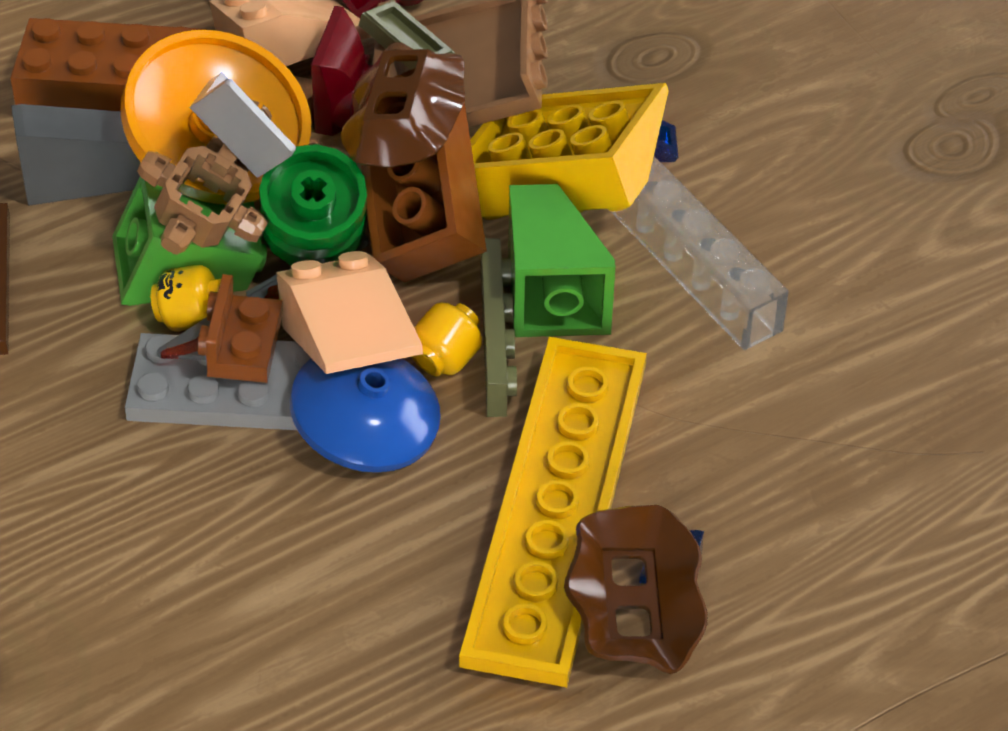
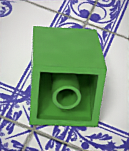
(143, 259)
(557, 266)

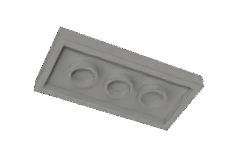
(183, 393)

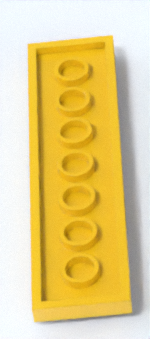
(559, 475)

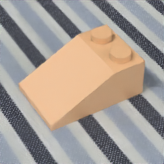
(282, 27)
(346, 313)

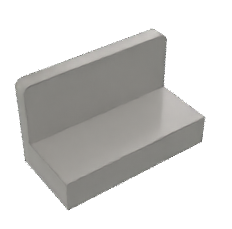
(242, 125)

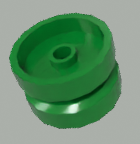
(314, 205)

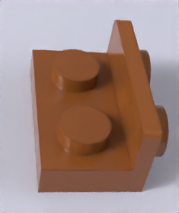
(240, 334)

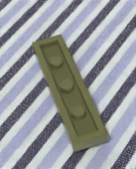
(498, 341)

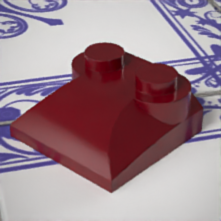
(335, 72)

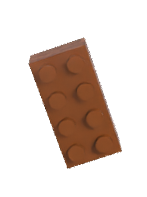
(80, 61)
(425, 210)

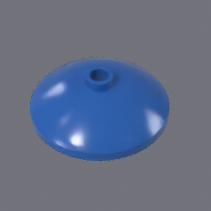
(366, 415)

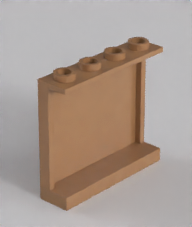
(500, 54)

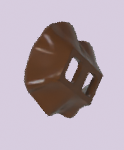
(430, 111)
(670, 590)

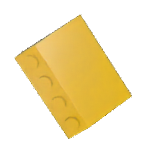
(584, 141)

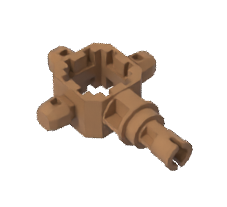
(220, 171)

